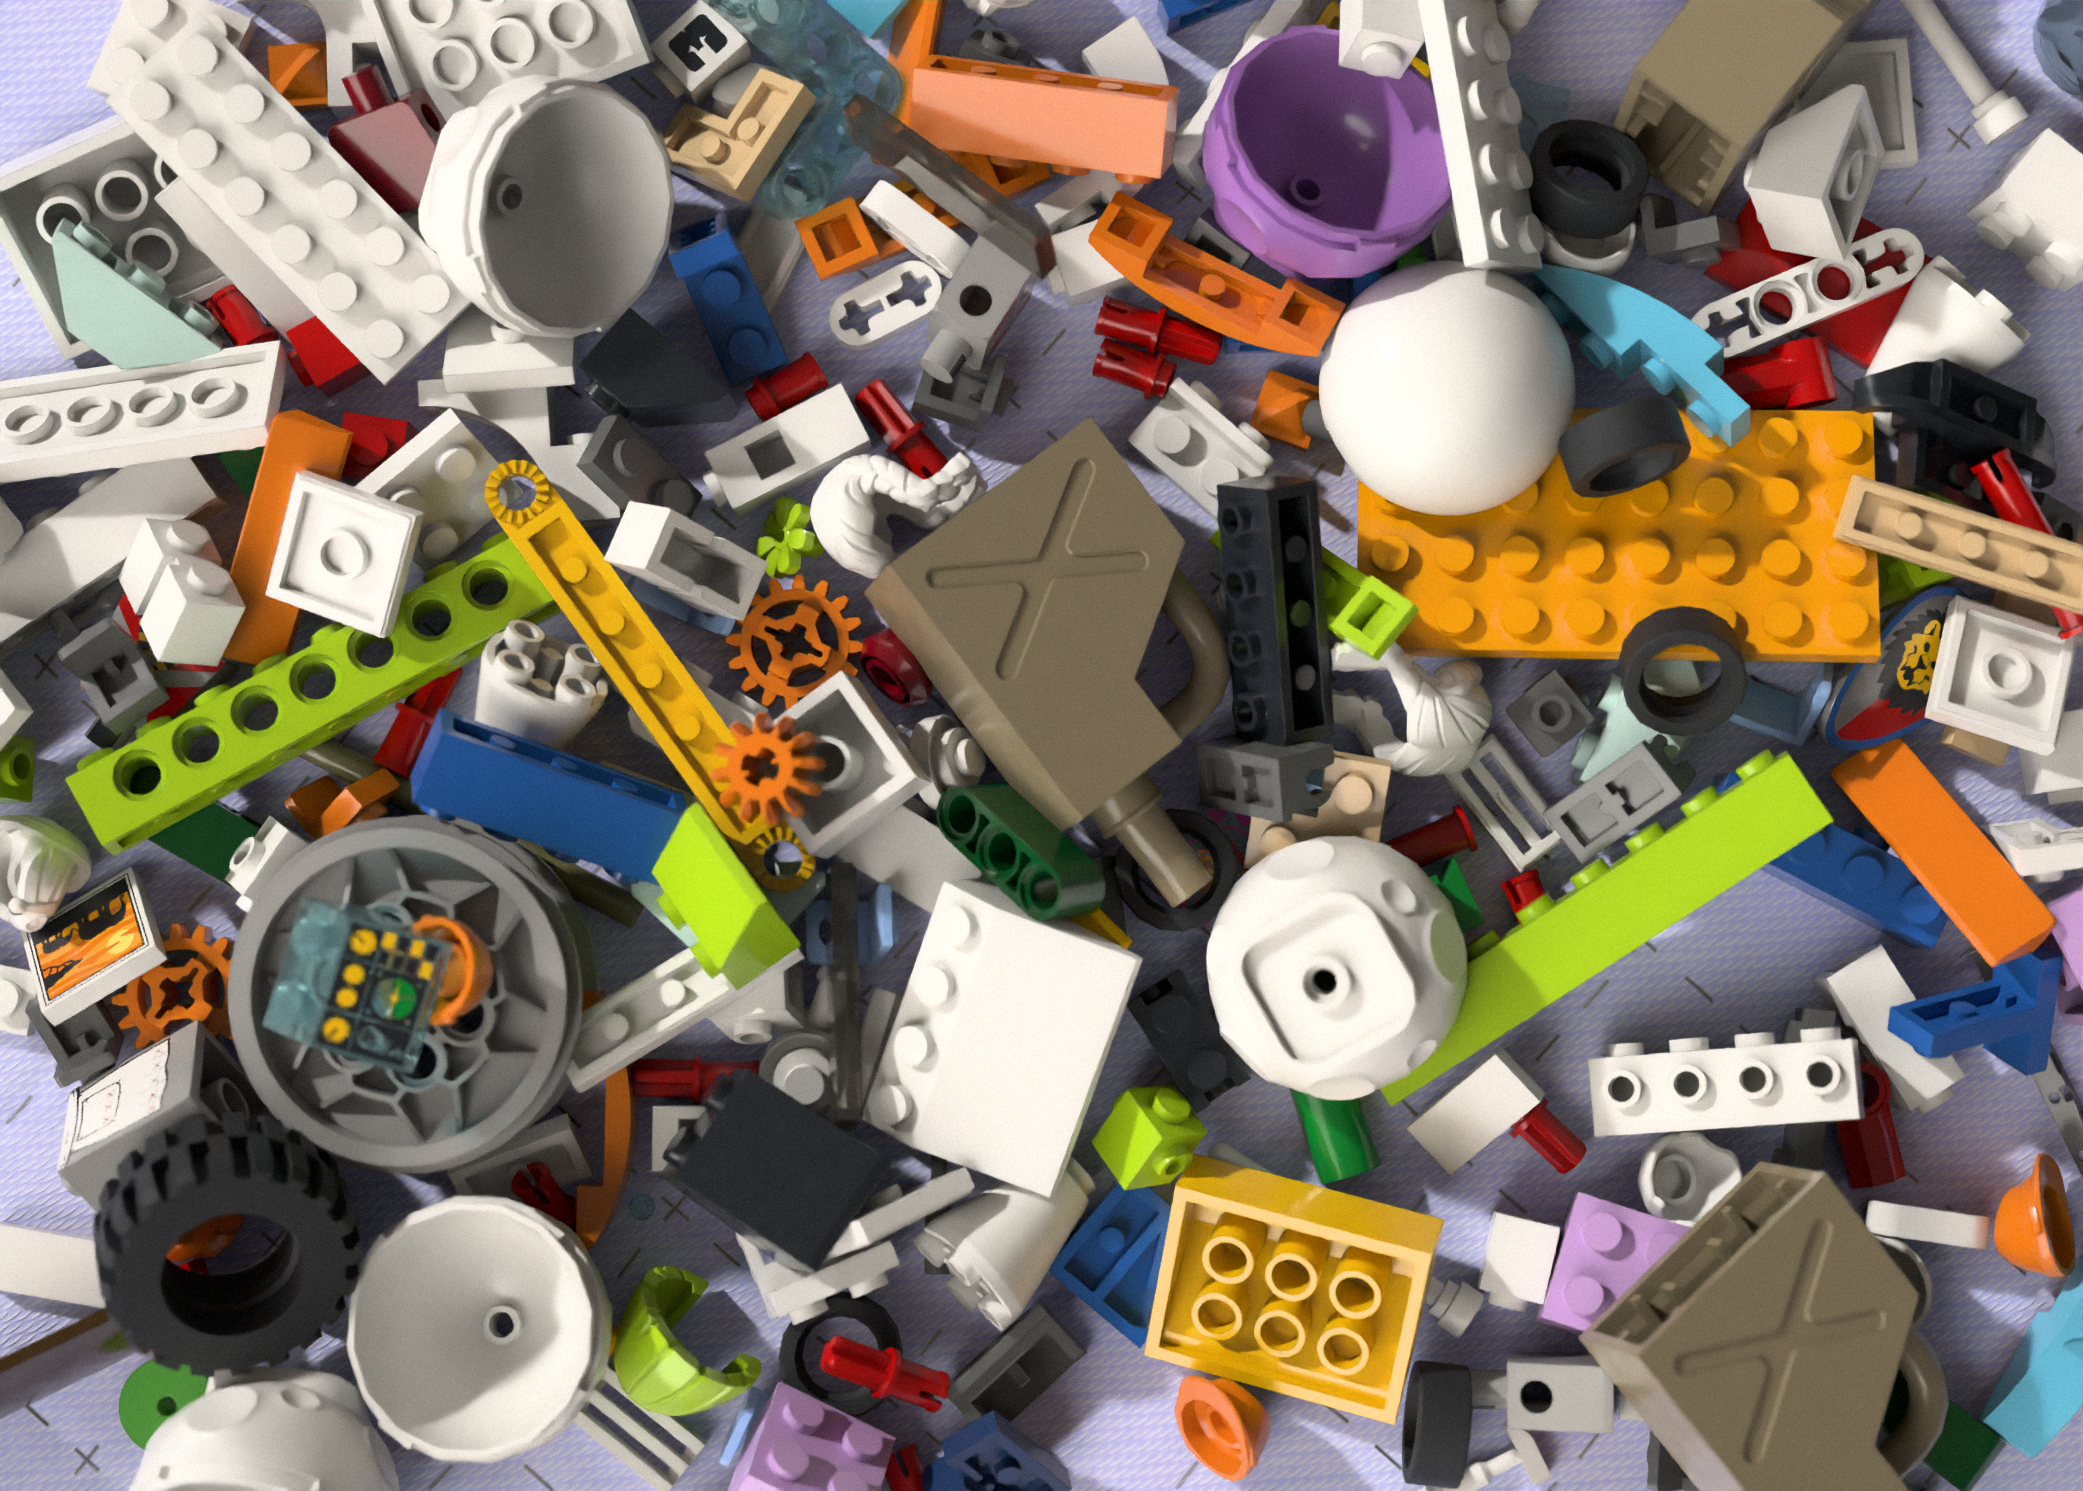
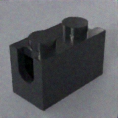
(1187, 1040)

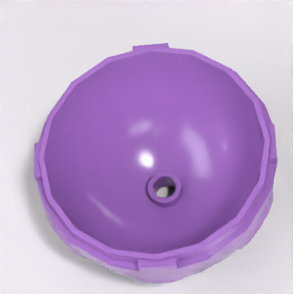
(1323, 160)

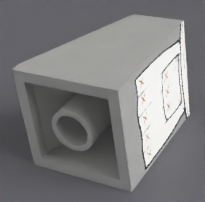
(149, 1092)

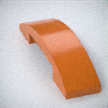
(846, 240)
(1208, 289)
(601, 1200)

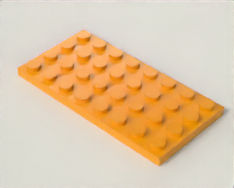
(1719, 533)

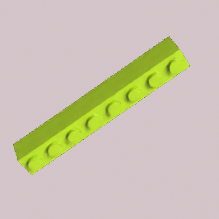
(1624, 904)

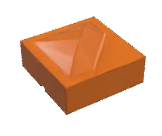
(300, 74)
(1281, 409)

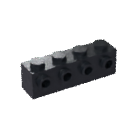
(1275, 609)

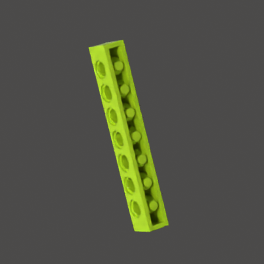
(302, 722)

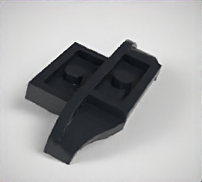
(1953, 422)

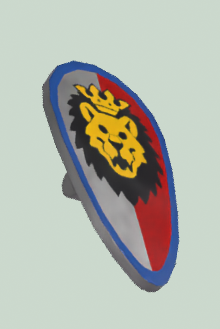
(1891, 696)

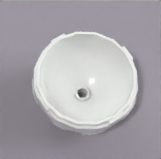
(577, 211)
(1369, 922)
(430, 1336)
(269, 1435)

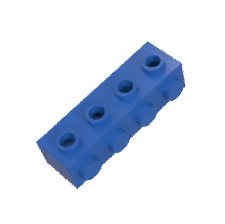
(544, 797)
(1859, 880)

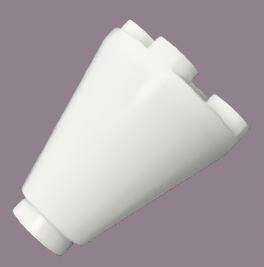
(1947, 321)
(538, 685)
(1004, 1242)

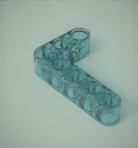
(831, 83)

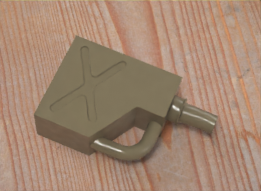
(1724, 81)
(1035, 634)
(1776, 1345)

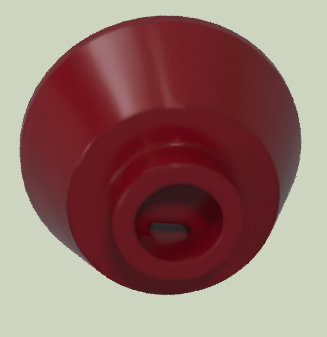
(894, 669)

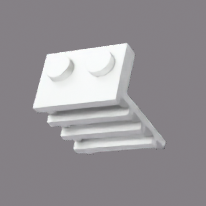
(804, 1293)

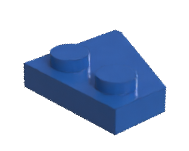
(1117, 1257)

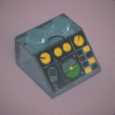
(357, 984)

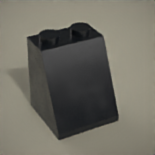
(772, 1169)

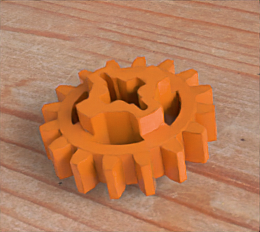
(807, 617)
(202, 971)

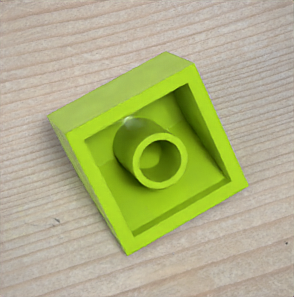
(720, 902)

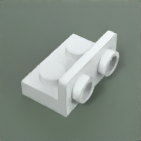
(1198, 445)

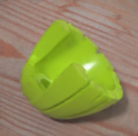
(656, 1365)

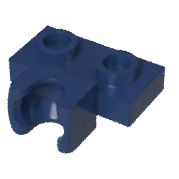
(994, 1457)

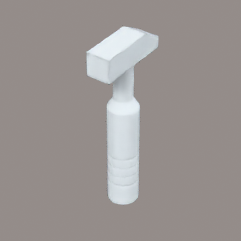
(1481, 1473)

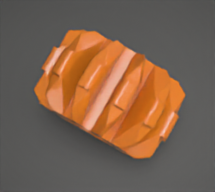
(769, 794)

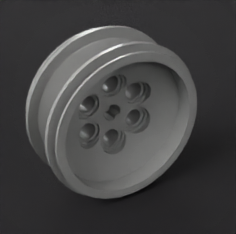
(484, 1079)

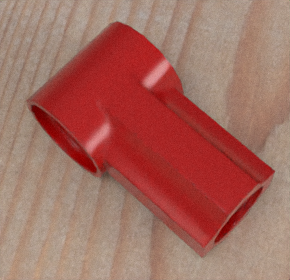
(1788, 377)
(1870, 1143)

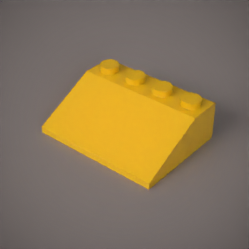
(1292, 1287)

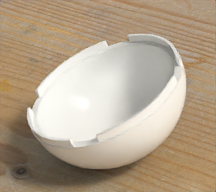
(1447, 387)

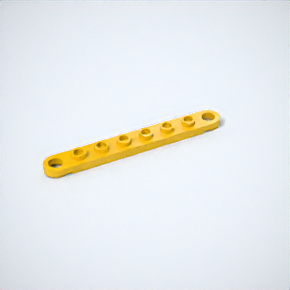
(635, 660)

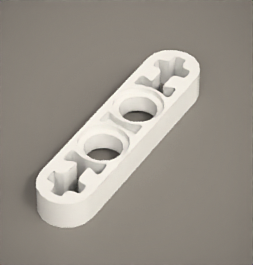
(1806, 299)

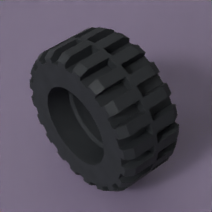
(237, 1315)

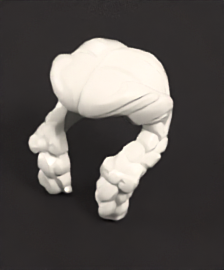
(868, 490)
(1444, 711)

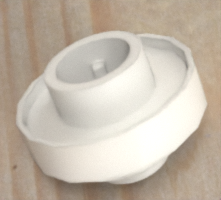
(946, 755)
(800, 1067)

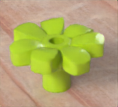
(787, 538)

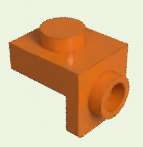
(326, 808)

